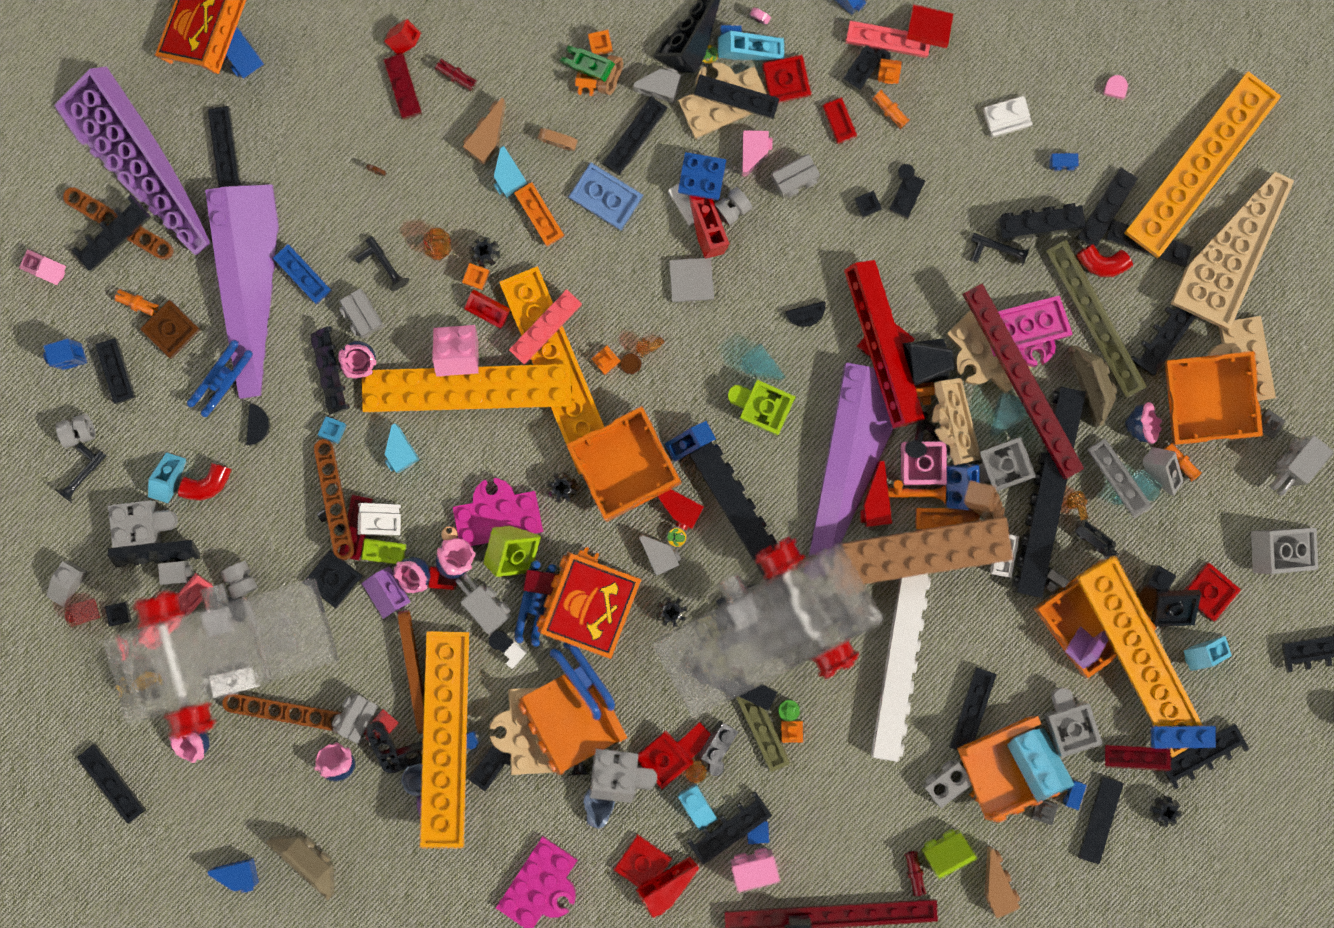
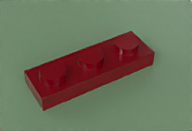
(402, 86)
(357, 539)
(1138, 758)

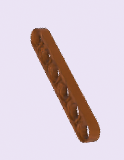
(103, 210)
(337, 498)
(412, 667)
(284, 715)

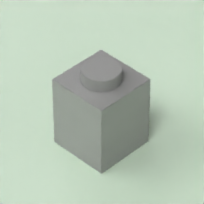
(175, 572)

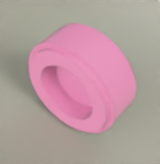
(760, 16)

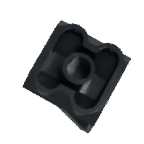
(929, 360)

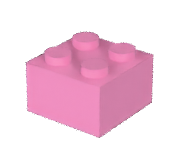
(455, 350)
(925, 470)
(754, 869)

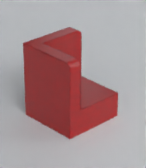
(402, 37)
(439, 581)

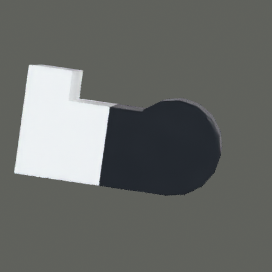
(501, 641)

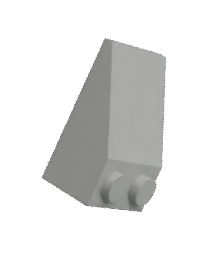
(1284, 550)

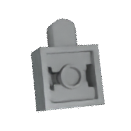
(1300, 463)
(1005, 465)
(139, 522)
(484, 605)
(1069, 725)
(617, 776)

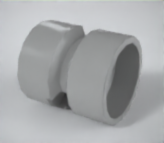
(739, 203)
(73, 431)
(239, 579)

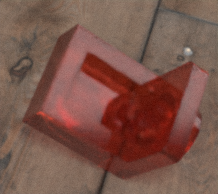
(81, 612)

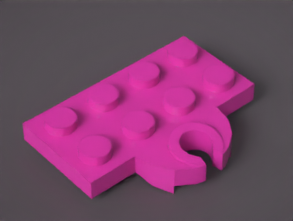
(1037, 327)
(504, 508)
(540, 885)

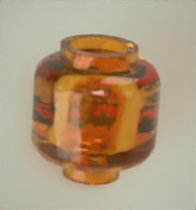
(437, 243)

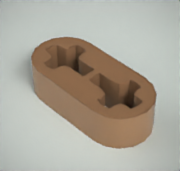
(609, 85)
(557, 139)

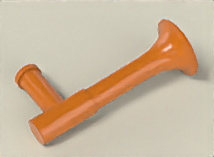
(900, 492)

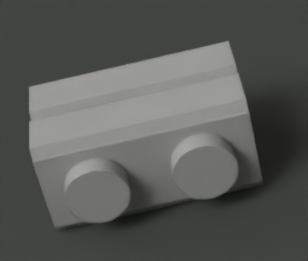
(795, 176)
(361, 313)
(354, 717)

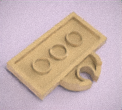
(707, 116)
(1244, 337)
(977, 353)
(955, 421)
(518, 739)

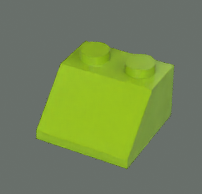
(510, 551)
(948, 853)

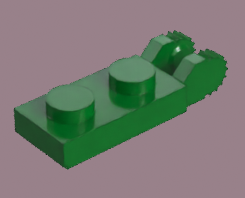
(588, 63)

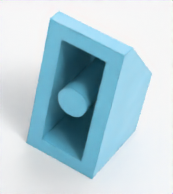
(507, 175)
(399, 450)
(166, 477)
(1207, 653)
(697, 806)

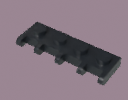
(112, 235)
(1164, 341)
(328, 371)
(153, 552)
(1308, 651)
(1194, 758)
(730, 830)

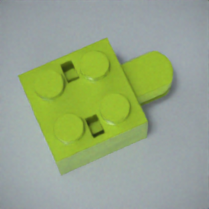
(761, 407)

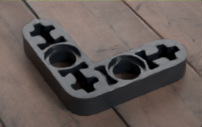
(397, 756)

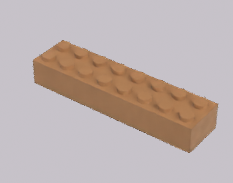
(930, 550)

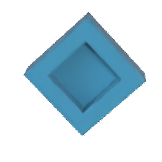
(332, 430)

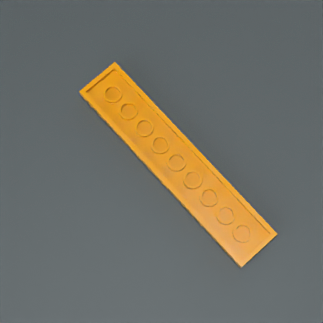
(1202, 164)
(528, 301)
(488, 389)
(1137, 646)
(444, 740)

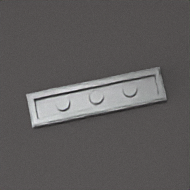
(1119, 478)

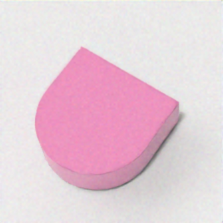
(1116, 87)

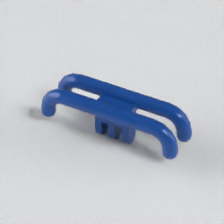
(220, 378)
(534, 604)
(583, 678)

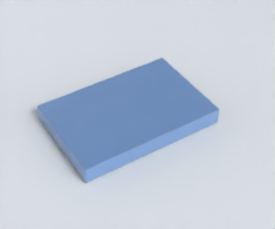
(605, 196)

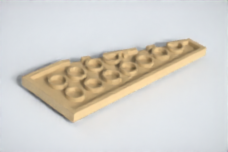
(1224, 268)

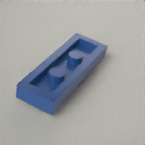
(302, 274)
(1183, 736)

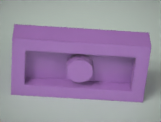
(385, 592)
(1085, 648)

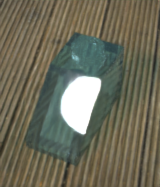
(761, 364)
(1007, 413)
(1146, 483)

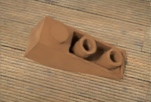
(485, 139)
(984, 500)
(997, 887)

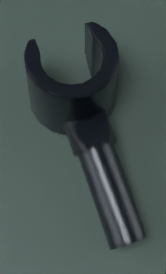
(322, 516)

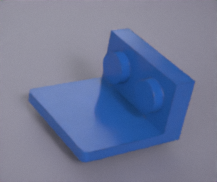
(702, 176)

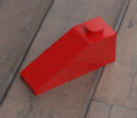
(708, 227)
(876, 504)
(681, 508)
(665, 889)

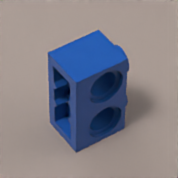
(64, 354)
(958, 486)

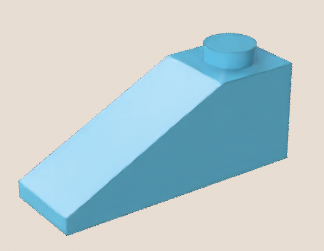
(750, 46)

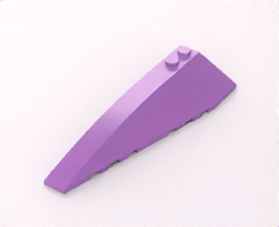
(115, 132)
(244, 247)
(855, 447)

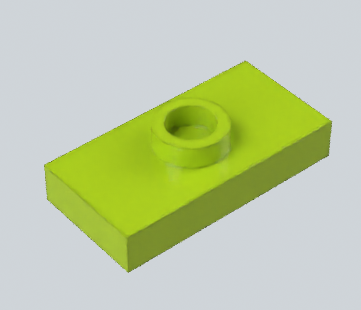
(383, 551)

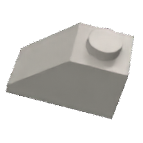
(659, 84)
(1164, 468)
(660, 555)
(65, 582)

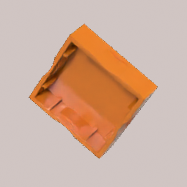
(1213, 398)
(624, 464)
(1070, 610)

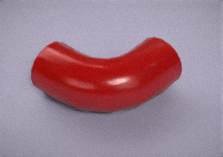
(1104, 266)
(207, 487)

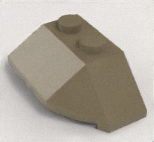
(1094, 380)
(307, 861)

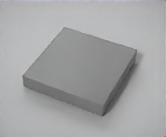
(691, 280)

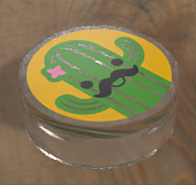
(711, 55)
(677, 537)

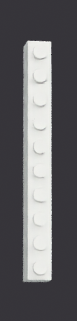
(899, 667)

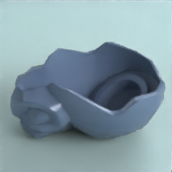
(412, 780)
(597, 810)

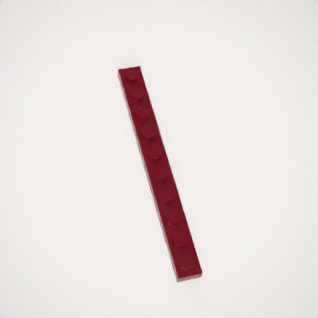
(1023, 381)
(838, 915)

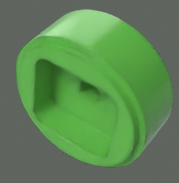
(788, 710)

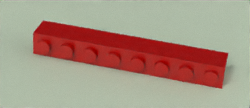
(884, 343)

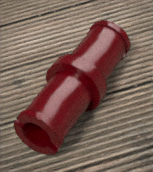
(455, 74)
(915, 873)

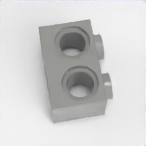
(951, 788)

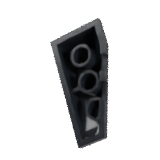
(689, 42)

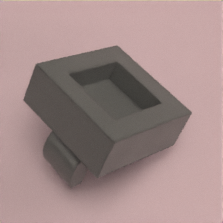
(1271, 423)
(1055, 579)
(1044, 812)

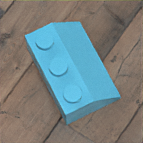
(1040, 764)

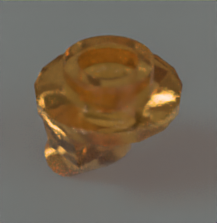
(644, 346)
(1078, 500)
(696, 772)

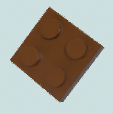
(170, 329)

